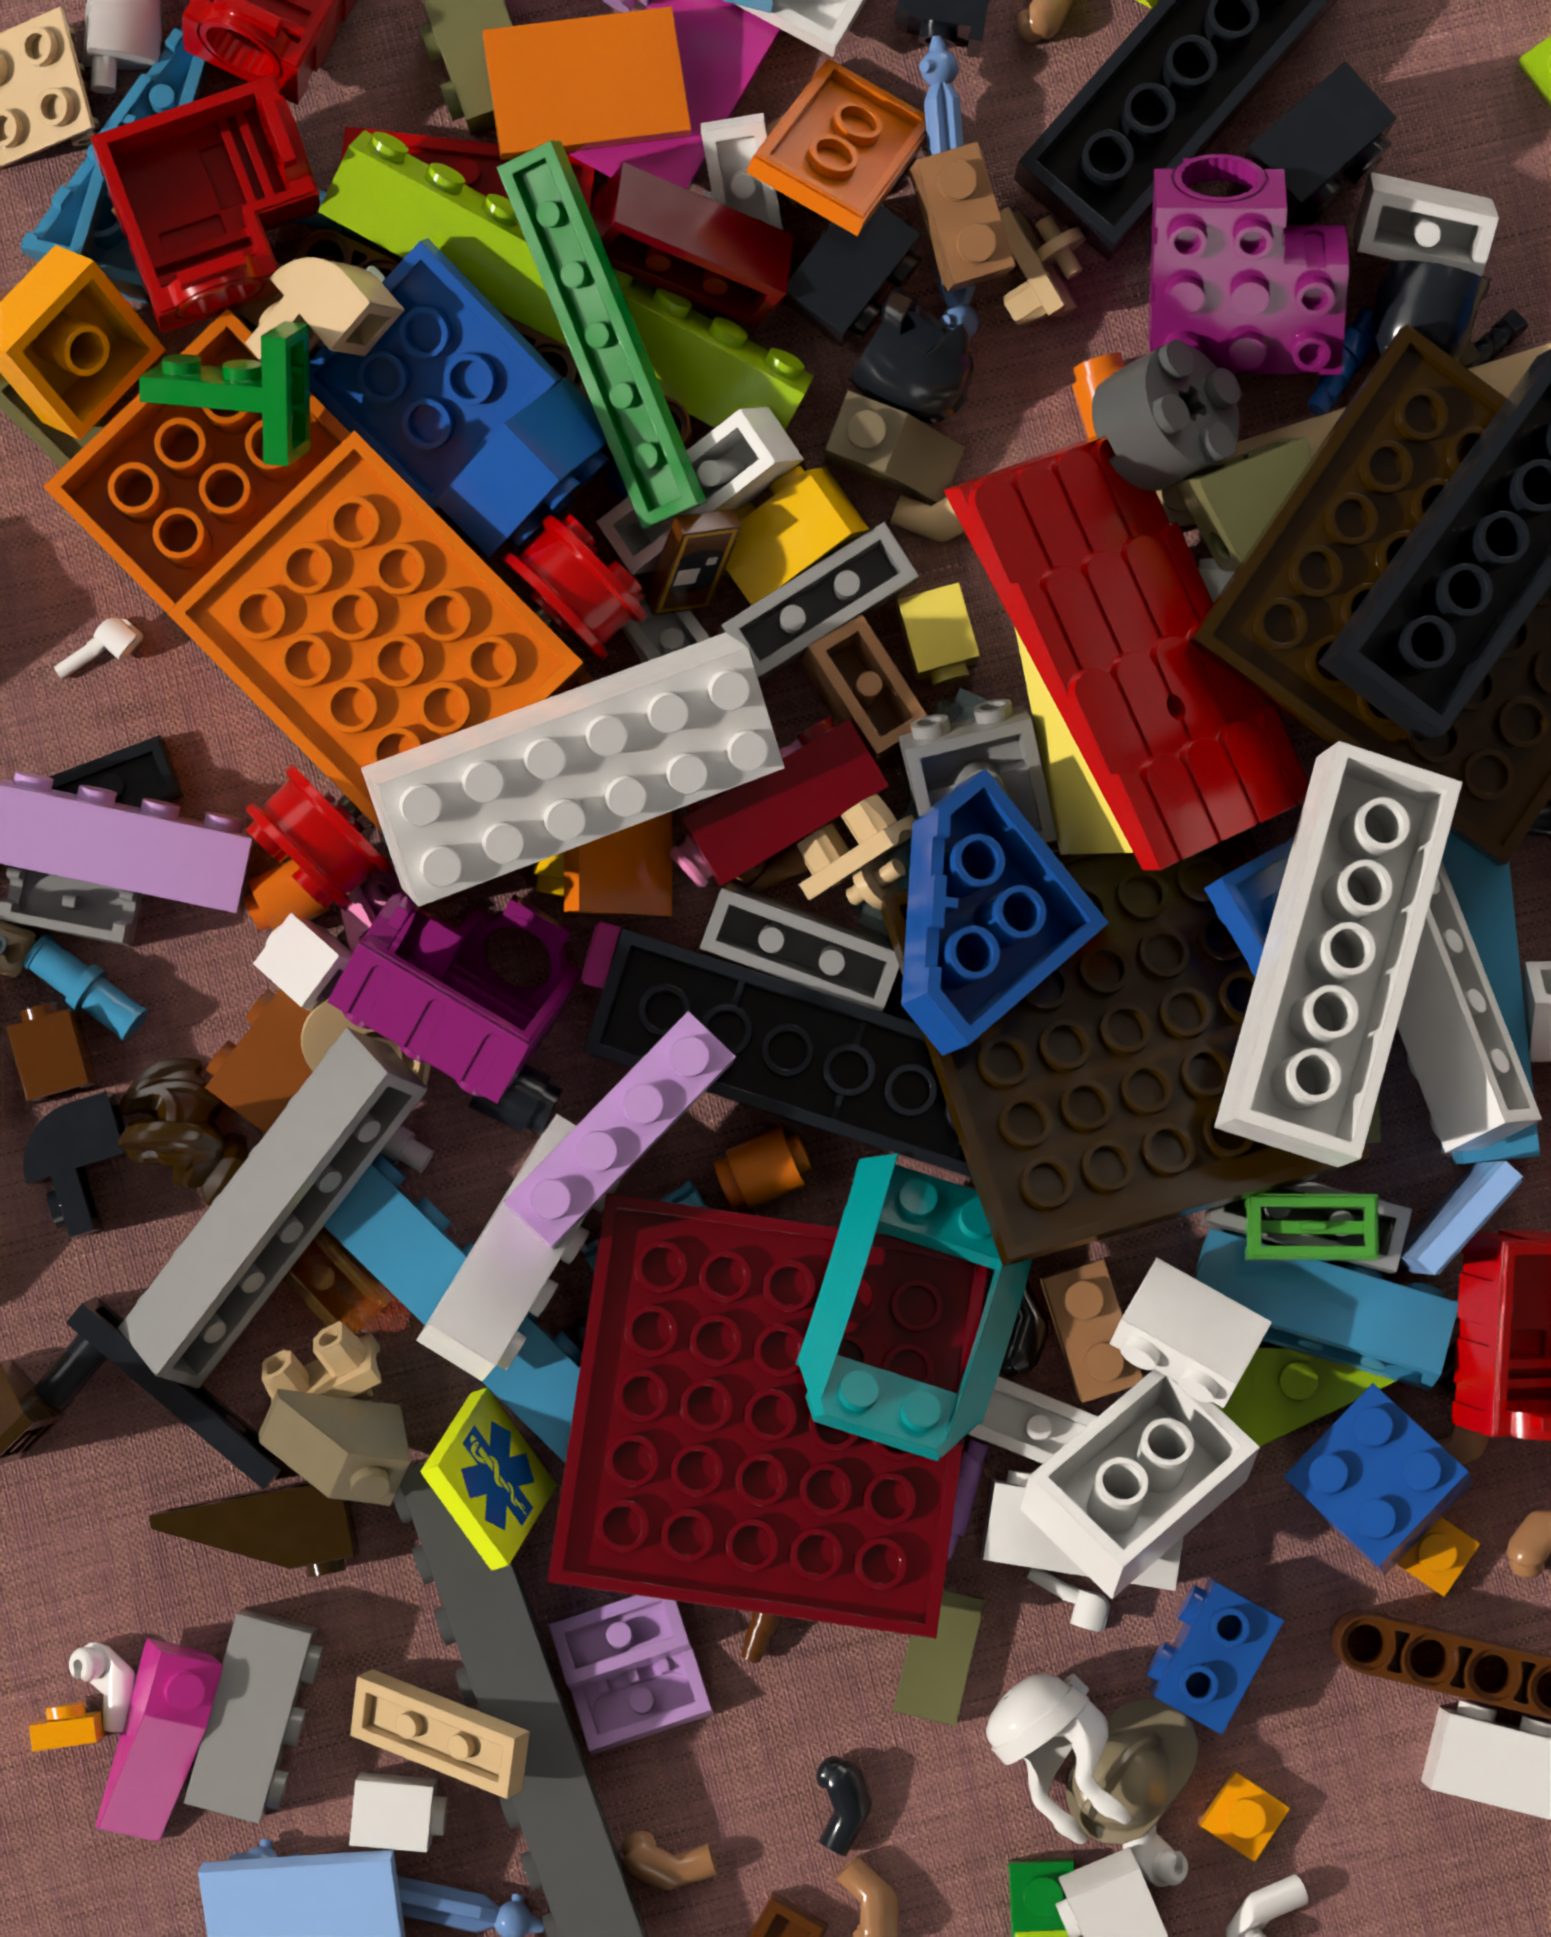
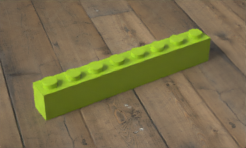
(696, 359)

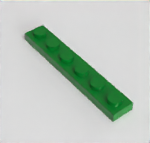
(601, 334)

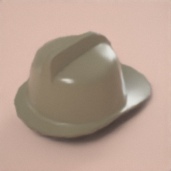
(1141, 1766)

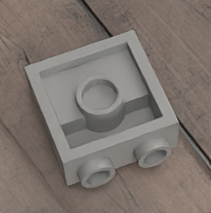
(998, 739)

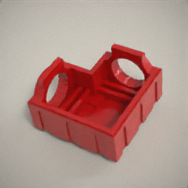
(265, 37)
(201, 193)
(1504, 1336)

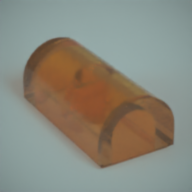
(337, 1284)

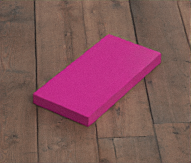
(719, 59)

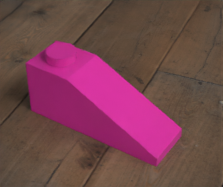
(159, 1738)

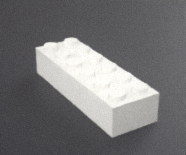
(573, 768)
(1338, 955)

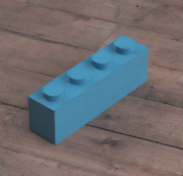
(1336, 1310)

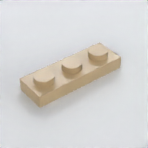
(440, 1733)

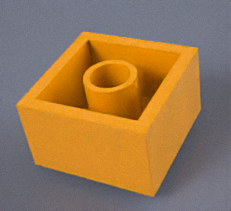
(72, 342)

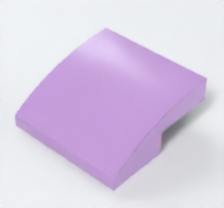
(630, 1670)

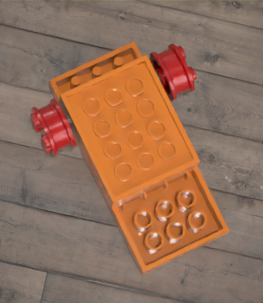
(333, 599)

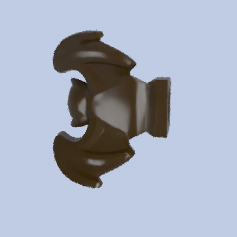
(182, 1128)

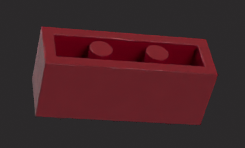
(692, 245)
(776, 810)

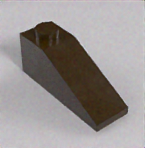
(22, 1413)
(275, 1526)

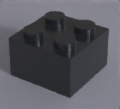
(1323, 141)

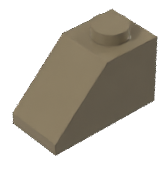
(892, 449)
(339, 1444)

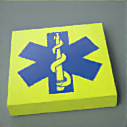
(489, 1479)

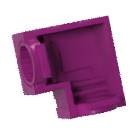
(1241, 278)
(444, 1001)

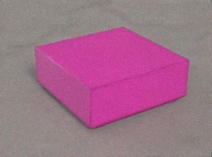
(600, 955)

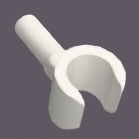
(112, 634)
(1090, 1607)

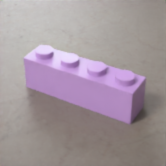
(122, 844)
(619, 1130)

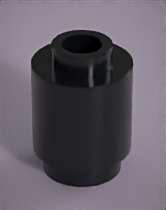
(524, 1104)

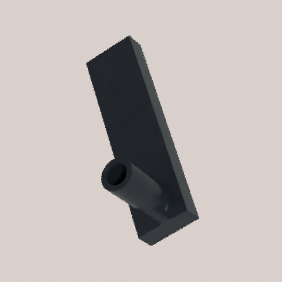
(197, 1408)

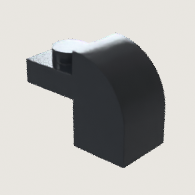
(62, 1150)

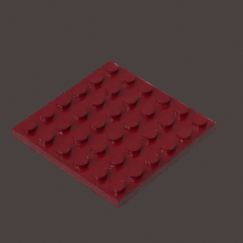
(696, 1434)

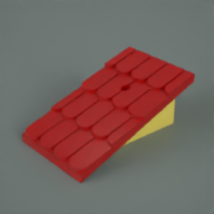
(1132, 722)

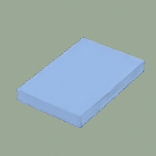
(1458, 1216)
(303, 1896)

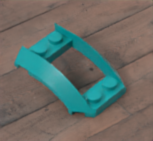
(878, 1401)

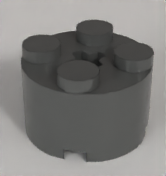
(1167, 416)

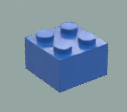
(528, 470)
(1378, 1479)

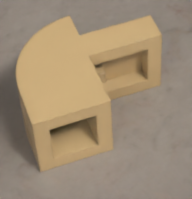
(337, 301)

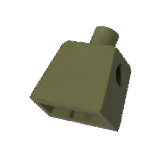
(1241, 495)

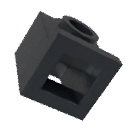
(951, 19)

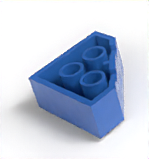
(984, 913)

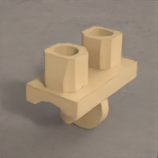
(1044, 290)
(833, 863)
(343, 1366)

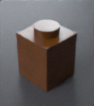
(51, 1052)

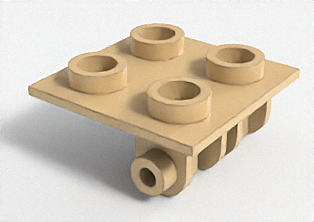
(42, 89)

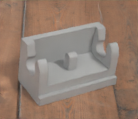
(71, 907)

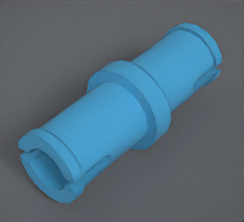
(85, 987)

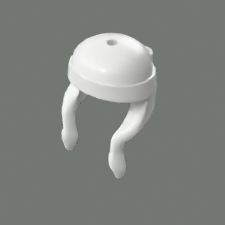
(1042, 1724)

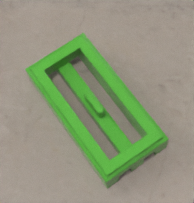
(1369, 1227)

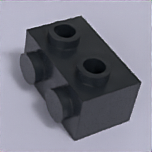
(849, 273)

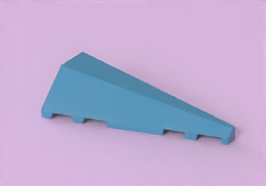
(82, 209)

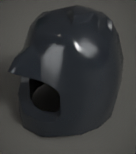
(1433, 301)
(915, 362)

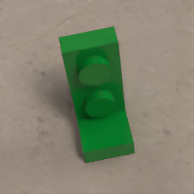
(271, 387)

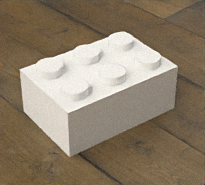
(1137, 1480)

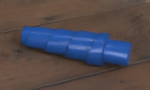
(1355, 350)

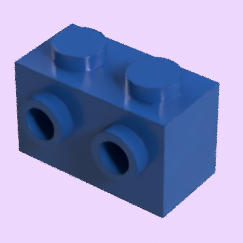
(1213, 1654)

